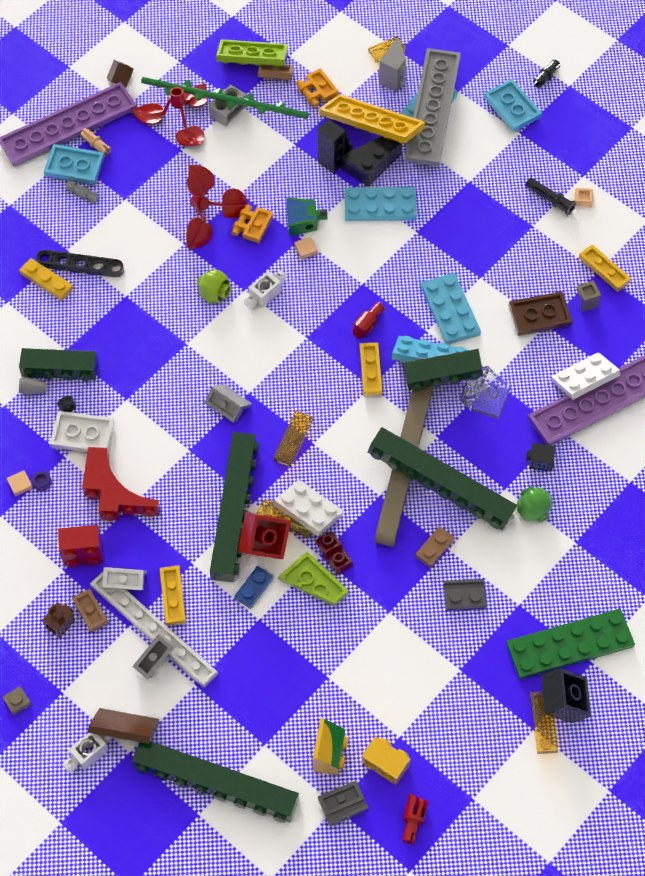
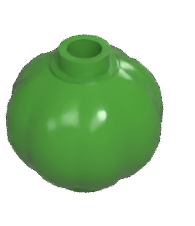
(534, 504)

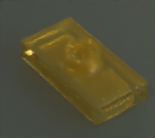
(379, 50)

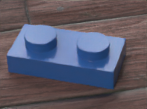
(253, 587)

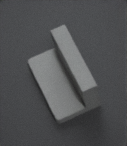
(226, 402)

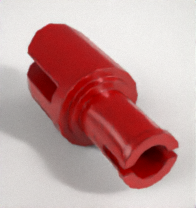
(367, 320)
(413, 817)

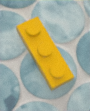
(604, 267)
(46, 279)
(370, 369)
(172, 595)

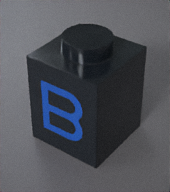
(541, 457)

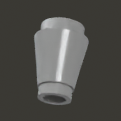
(31, 386)

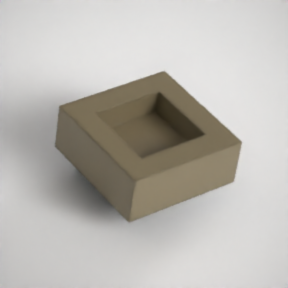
(17, 700)

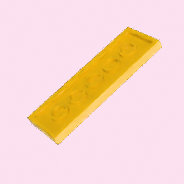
(372, 118)

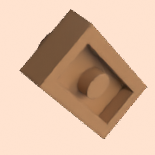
(283, 72)
(435, 547)
(90, 610)

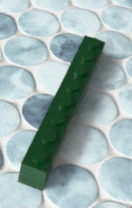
(441, 478)
(233, 506)
(216, 780)

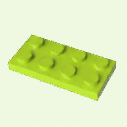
(252, 53)

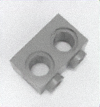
(219, 110)

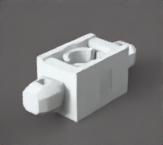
(265, 296)
(89, 758)

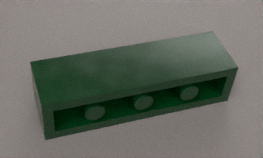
(58, 364)
(443, 369)

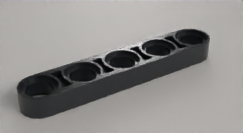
(87, 268)

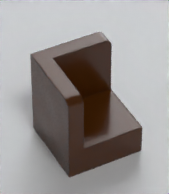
(120, 72)

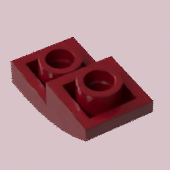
(334, 553)

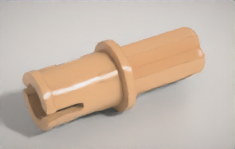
(95, 142)

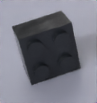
(565, 695)

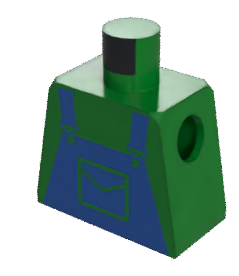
(303, 215)

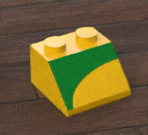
(329, 748)

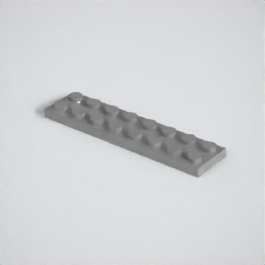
(433, 106)

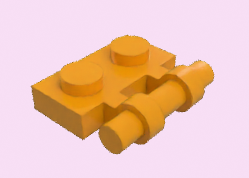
(321, 84)
(257, 225)

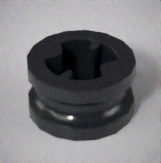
(66, 404)

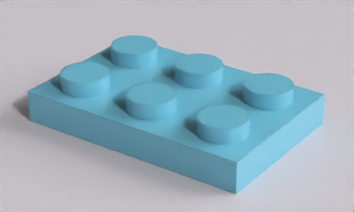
(512, 105)
(74, 164)

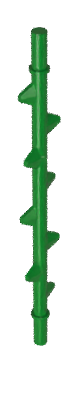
(231, 101)

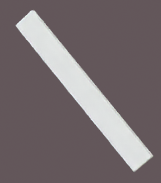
(151, 626)

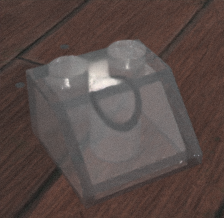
(486, 394)

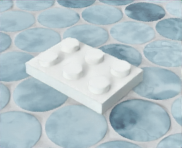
(585, 376)
(81, 431)
(308, 508)

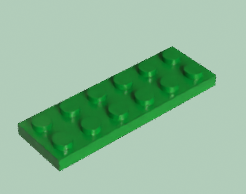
(570, 644)

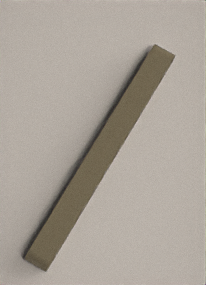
(398, 482)

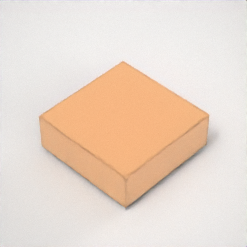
(584, 197)
(306, 248)
(19, 483)

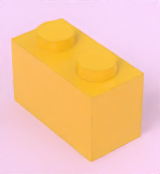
(386, 760)

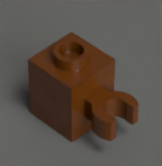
(58, 619)

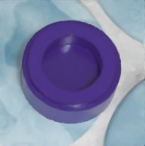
(41, 481)

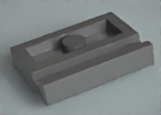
(464, 594)
(342, 803)

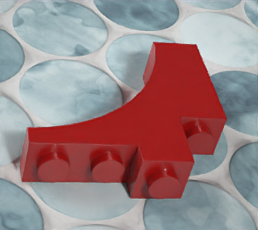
(114, 497)

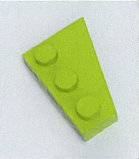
(314, 580)

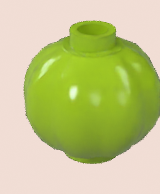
(214, 284)

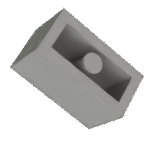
(154, 656)

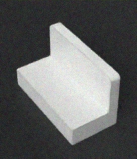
(123, 578)

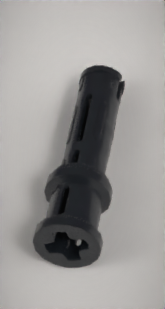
(557, 199)

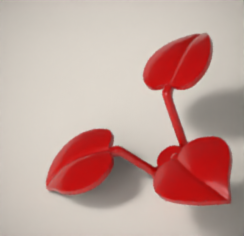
(152, 114)
(198, 182)

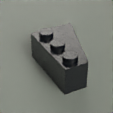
(332, 144)
(371, 159)

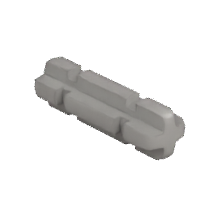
(82, 191)

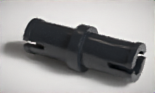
(546, 73)

